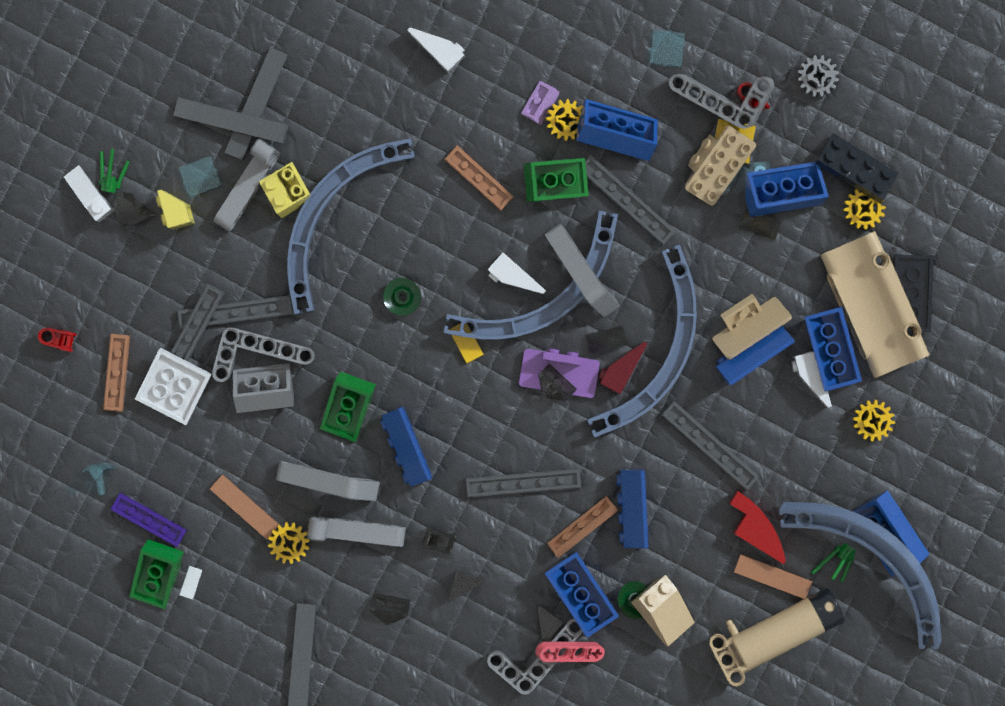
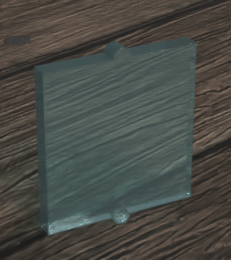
(667, 48)
(200, 176)

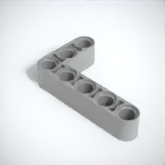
(722, 102)
(247, 185)
(580, 271)
(257, 347)
(327, 482)
(359, 531)
(528, 674)

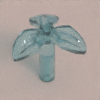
(96, 473)

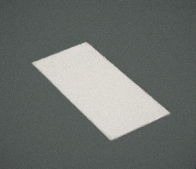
(190, 582)

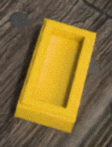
(468, 346)

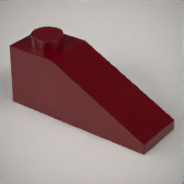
(619, 372)

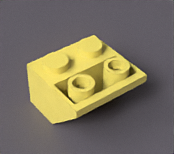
(285, 190)
(176, 212)

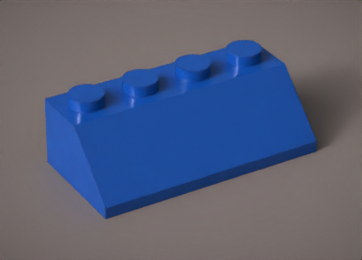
(617, 130)
(785, 189)
(833, 349)
(754, 356)
(407, 447)
(633, 508)
(886, 513)
(581, 594)

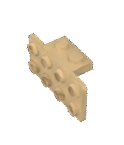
(718, 164)
(749, 323)

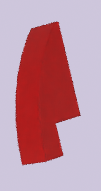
(756, 528)

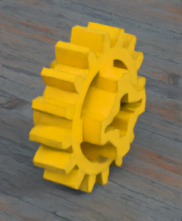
(566, 111)
(874, 217)
(877, 432)
(281, 547)

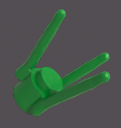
(108, 182)
(846, 554)

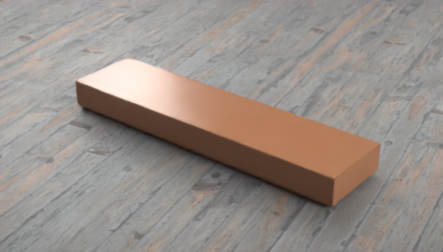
(479, 178)
(116, 372)
(244, 506)
(582, 527)
(772, 576)

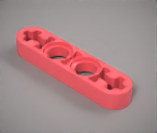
(569, 655)

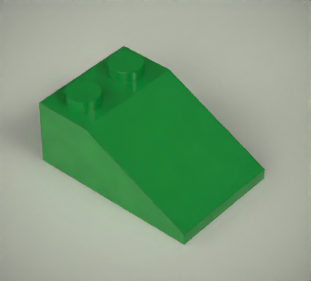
(555, 179)
(347, 406)
(156, 573)

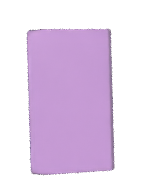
(540, 102)

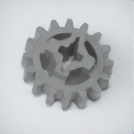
(816, 67)

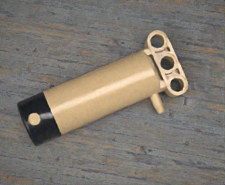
(777, 633)

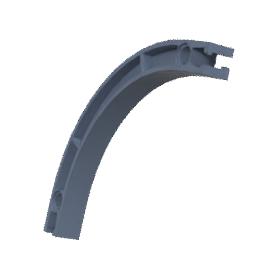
(315, 205)
(549, 312)
(676, 358)
(882, 544)

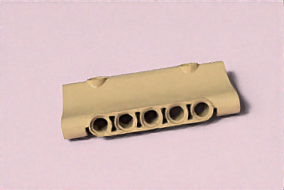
(874, 305)

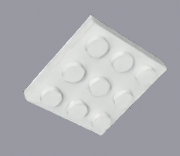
(173, 386)

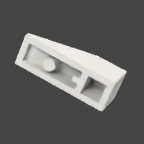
(442, 50)
(88, 194)
(510, 273)
(808, 371)

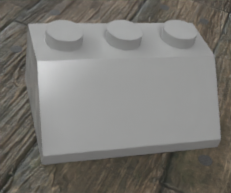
(263, 388)

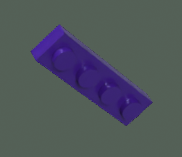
(148, 519)

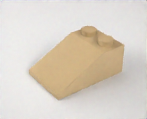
(664, 610)

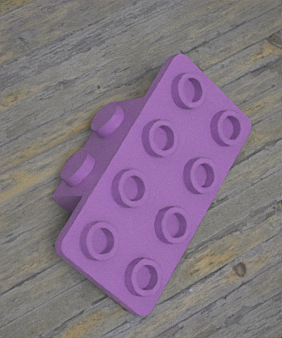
(578, 371)

